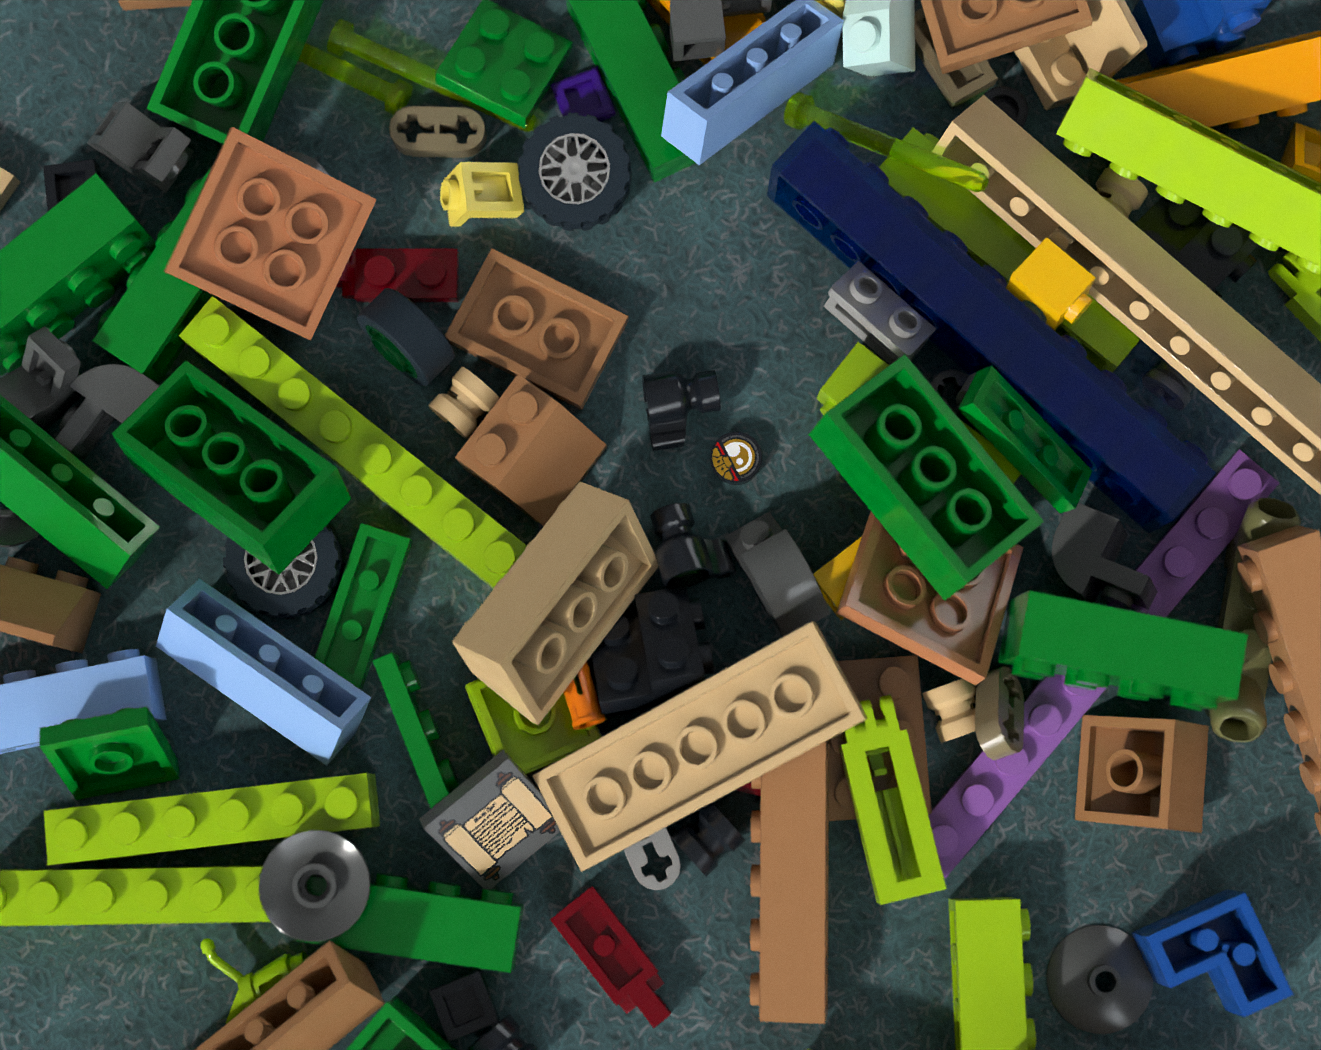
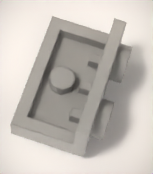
(878, 314)

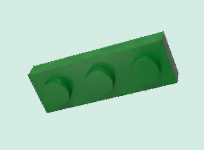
(1025, 439)
(363, 603)
(416, 727)

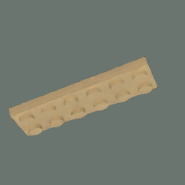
(699, 746)

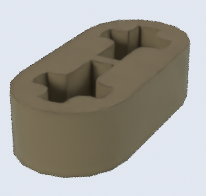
(437, 120)
(1000, 714)

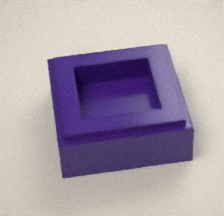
(584, 95)

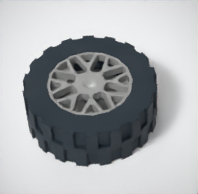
(575, 172)
(298, 589)

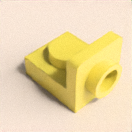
(481, 192)

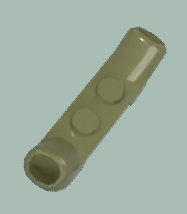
(1246, 717)

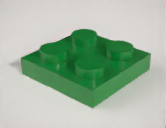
(503, 62)
(109, 752)

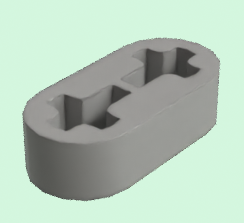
(638, 858)

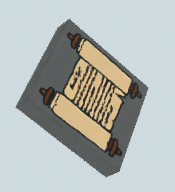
(492, 821)

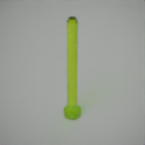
(344, 39)
(393, 95)
(802, 112)

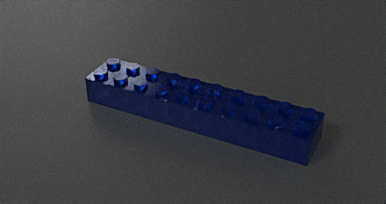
(985, 325)

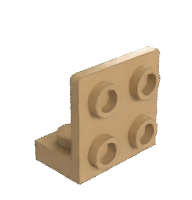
(1061, 63)

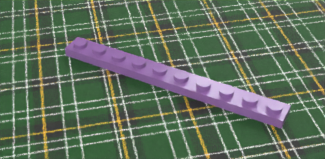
(1054, 708)

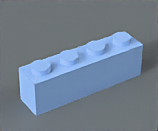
(750, 79)
(262, 671)
(76, 693)

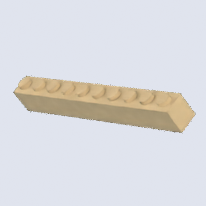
(1144, 286)

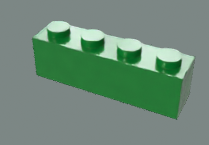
(634, 73)
(155, 307)
(68, 500)
(433, 923)

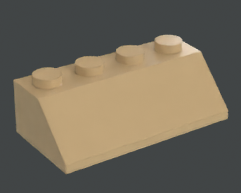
(558, 600)

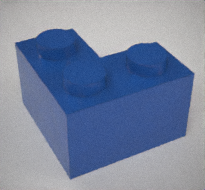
(1185, 27)
(1221, 939)

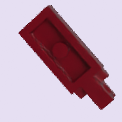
(413, 272)
(612, 955)

